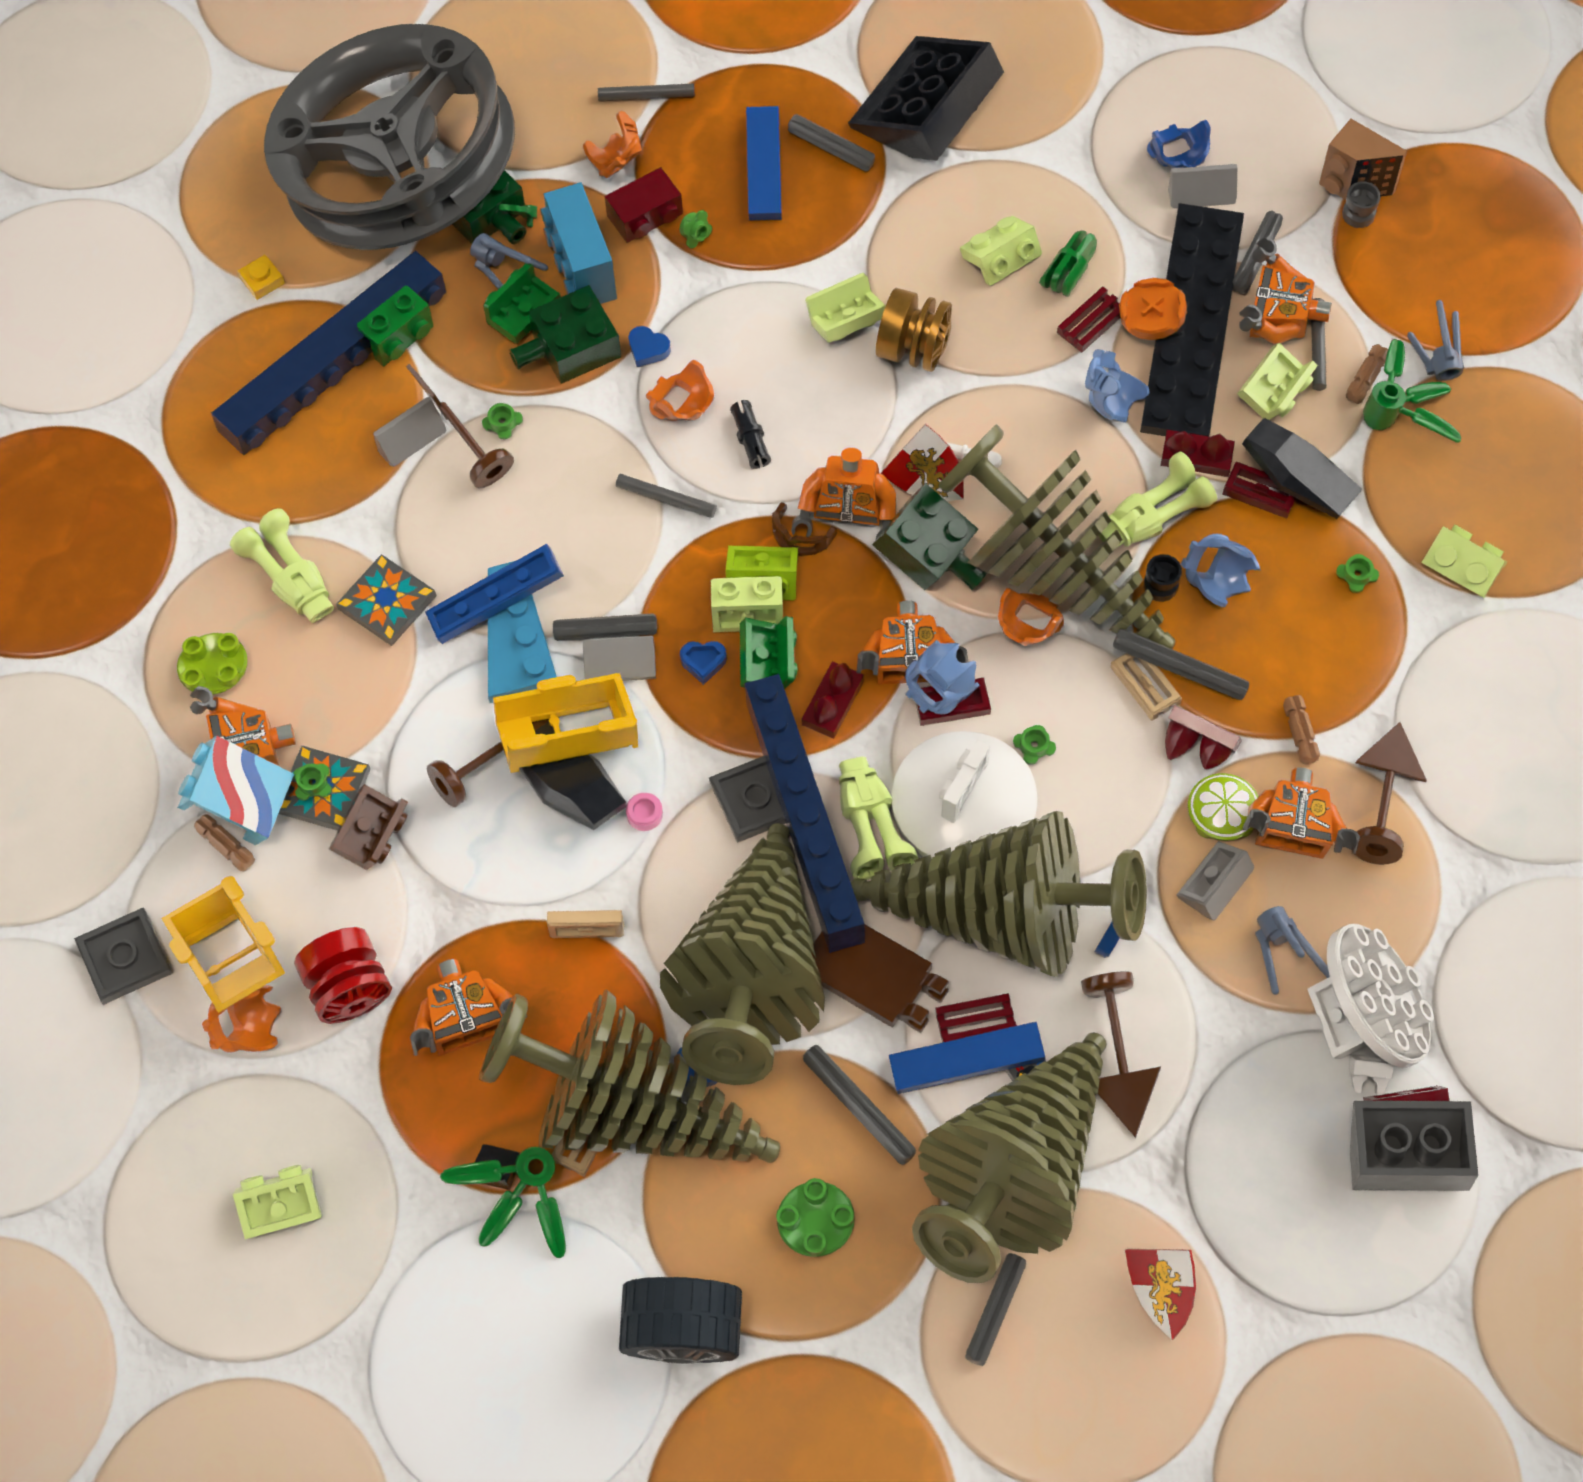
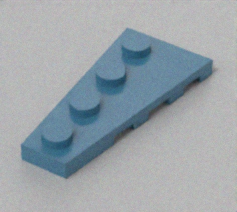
(516, 648)

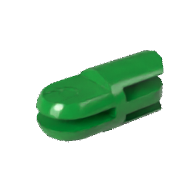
(1070, 263)

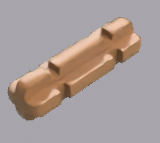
(1367, 374)
(1301, 729)
(224, 842)

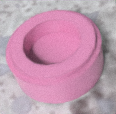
(644, 811)

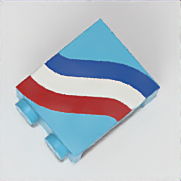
(236, 787)

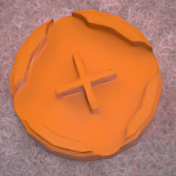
(1153, 309)

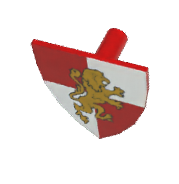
(924, 461)
(1164, 1285)

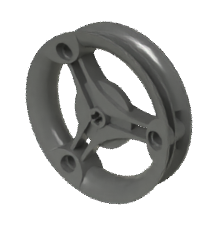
(389, 135)

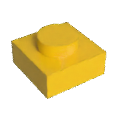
(261, 277)

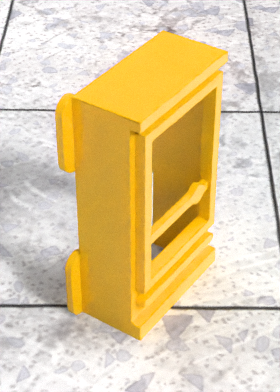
(559, 698)
(207, 915)

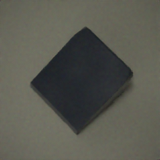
(505, 1157)

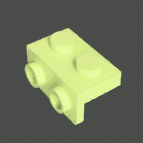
(1002, 249)
(844, 308)
(1276, 383)
(1465, 561)

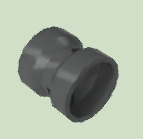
(1361, 204)

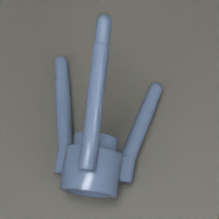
(492, 252)
(1446, 359)
(1279, 929)

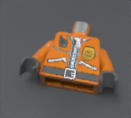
(1281, 300)
(847, 492)
(902, 642)
(242, 725)
(1299, 818)
(458, 1010)

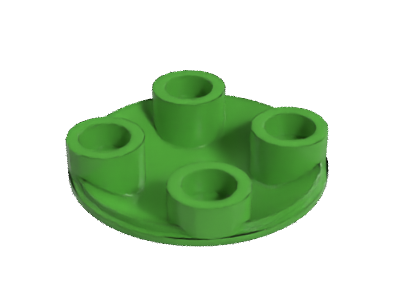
(815, 1218)

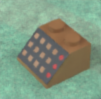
(1359, 156)

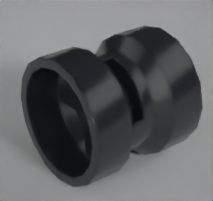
(1162, 577)

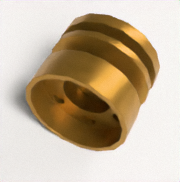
(913, 329)

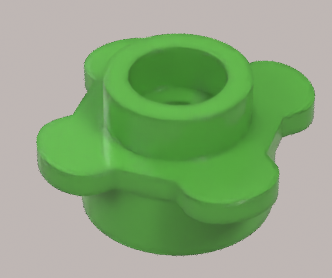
(695, 228)
(502, 412)
(1360, 564)
(1034, 734)
(312, 772)

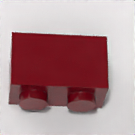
(644, 205)

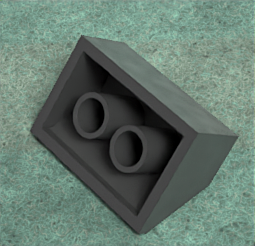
(1413, 1146)

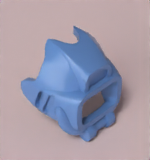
(1112, 391)
(1227, 572)
(945, 674)

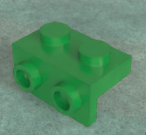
(509, 305)
(396, 325)
(767, 650)

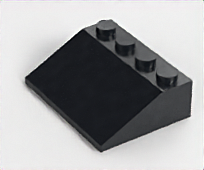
(928, 95)

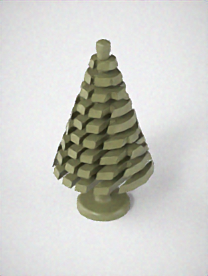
(1056, 540)
(1012, 892)
(747, 969)
(622, 1091)
(1010, 1166)

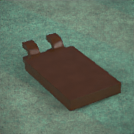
(880, 978)

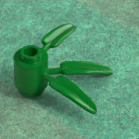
(1388, 398)
(510, 1202)

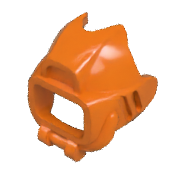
(619, 149)
(690, 379)
(1019, 630)
(251, 1022)

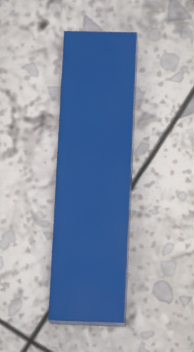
(763, 163)
(494, 593)
(967, 1057)

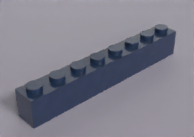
(318, 359)
(805, 814)

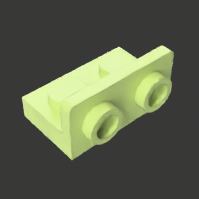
(745, 597)
(276, 1201)

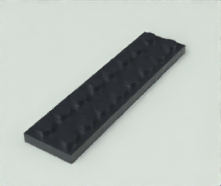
(1189, 360)

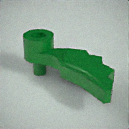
(527, 211)

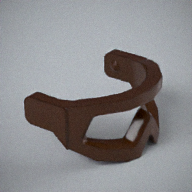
(785, 540)

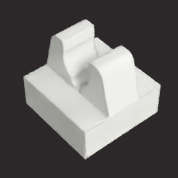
(1369, 1066)

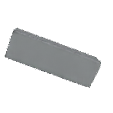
(1203, 185)
(409, 432)
(624, 655)
(1216, 880)

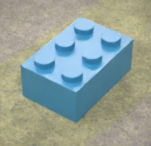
(578, 242)

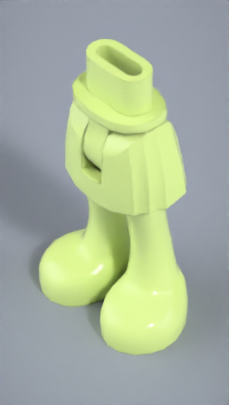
(1140, 520)
(300, 581)
(867, 798)

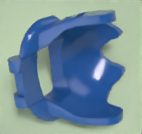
(1196, 137)

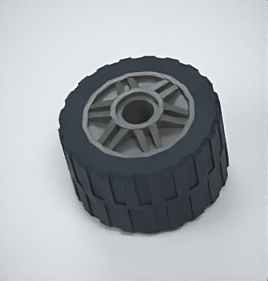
(680, 1320)

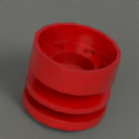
(342, 975)

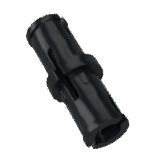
(750, 434)

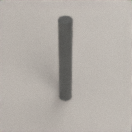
(646, 92)
(1318, 353)
(666, 495)

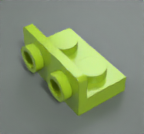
(765, 562)

